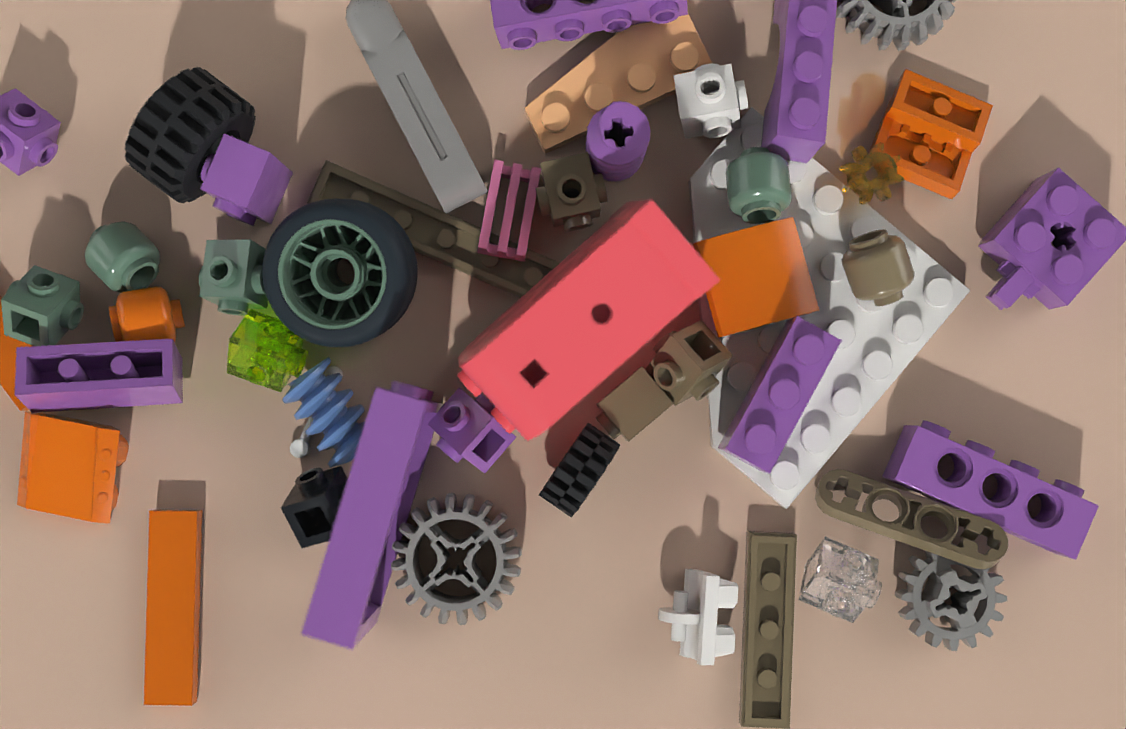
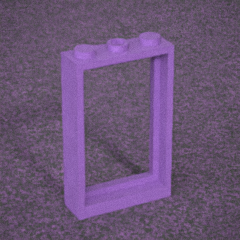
(370, 512)

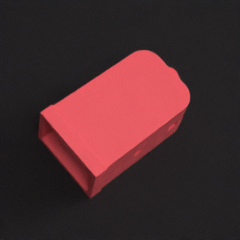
(584, 319)

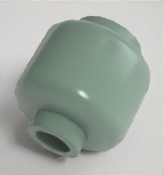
(758, 185)
(122, 257)

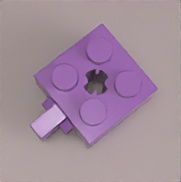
(1021, 241)

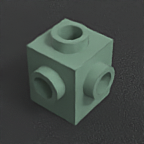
(233, 276)
(41, 307)

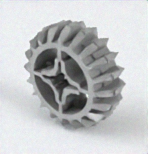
(895, 20)
(470, 576)

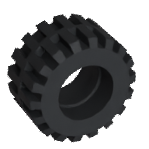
(182, 128)

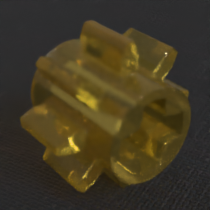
(883, 164)

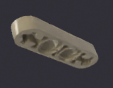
(911, 511)

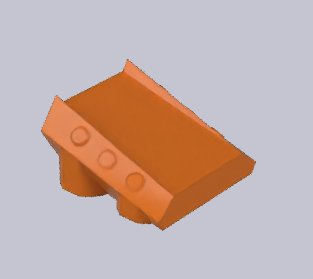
(70, 466)

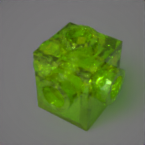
(265, 351)

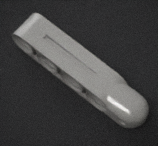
(414, 103)

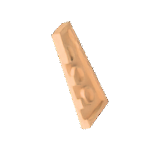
(627, 68)

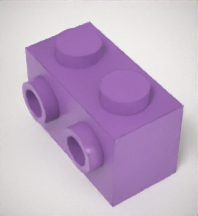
(245, 181)

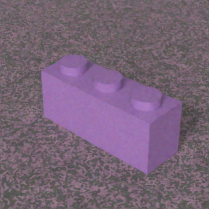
(99, 375)
(779, 394)

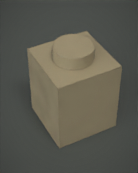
(632, 405)

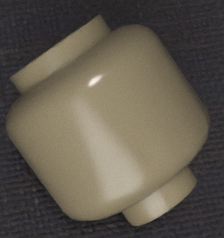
(878, 267)

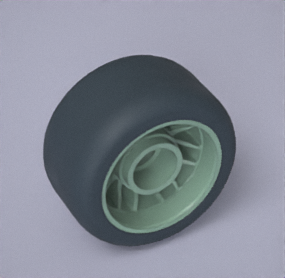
(304, 280)

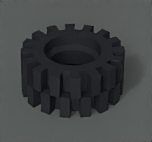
(579, 470)

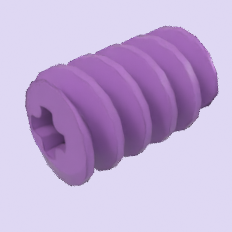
(628, 127)

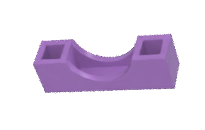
(800, 93)

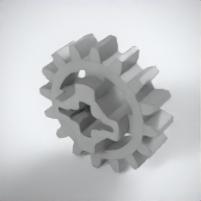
(962, 613)

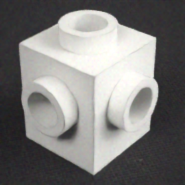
(710, 101)

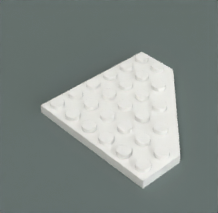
(875, 339)

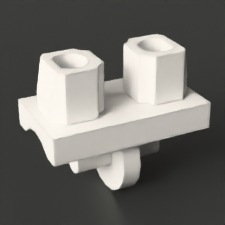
(696, 616)

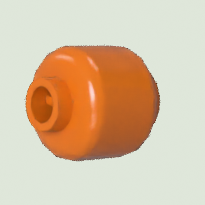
(145, 315)

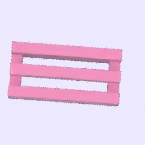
(515, 175)

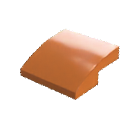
(932, 132)
(759, 277)

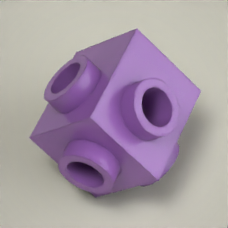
(26, 133)
(470, 430)

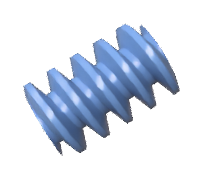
(328, 412)

